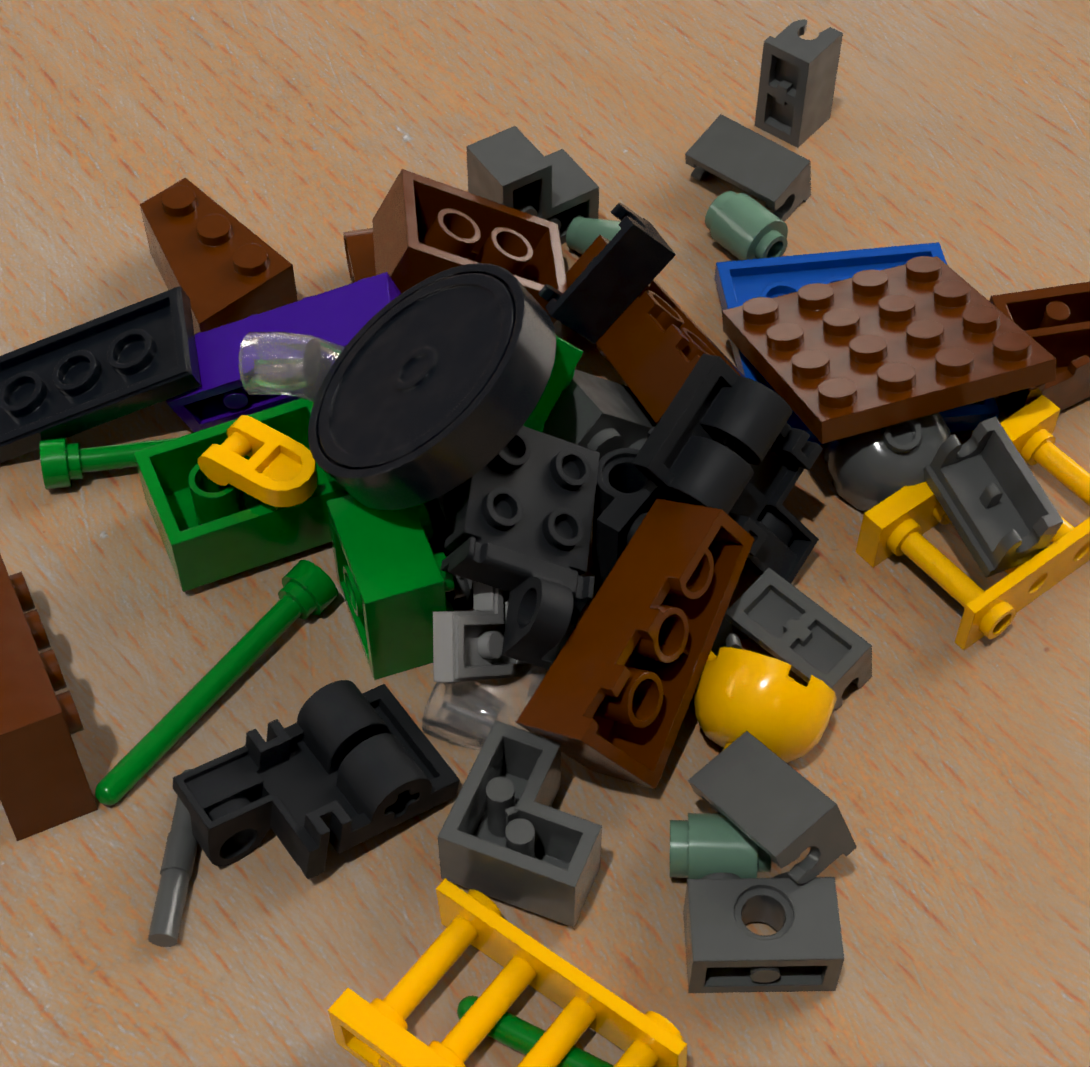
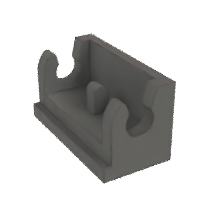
(797, 82)
(752, 165)
(992, 498)
(801, 634)
(774, 807)

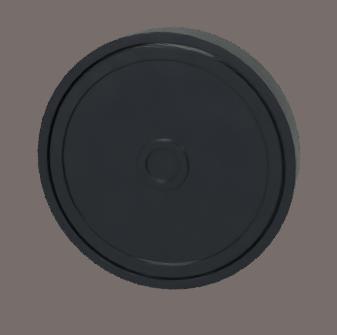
(432, 387)

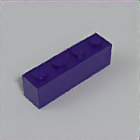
(329, 316)

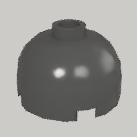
(884, 460)

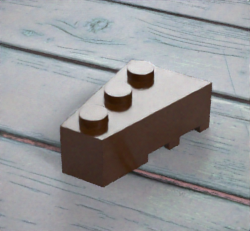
(214, 258)
(1060, 324)

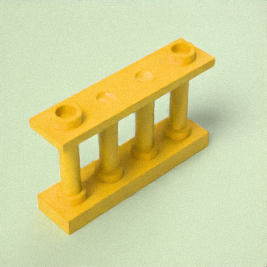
(902, 518)
(378, 1029)

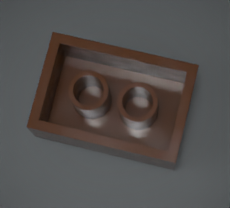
(437, 227)

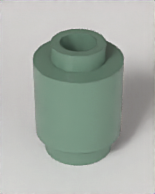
(746, 227)
(713, 845)

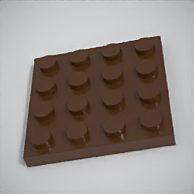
(885, 348)

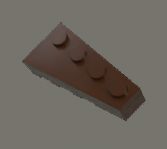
(651, 342)
(642, 644)
(38, 760)

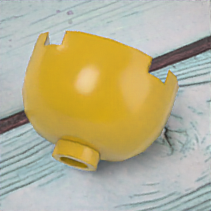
(756, 695)

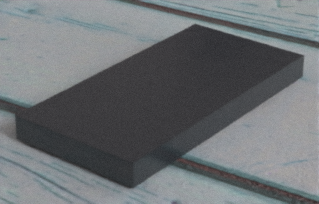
(97, 372)

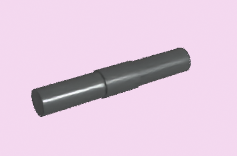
(174, 880)

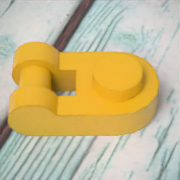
(277, 472)

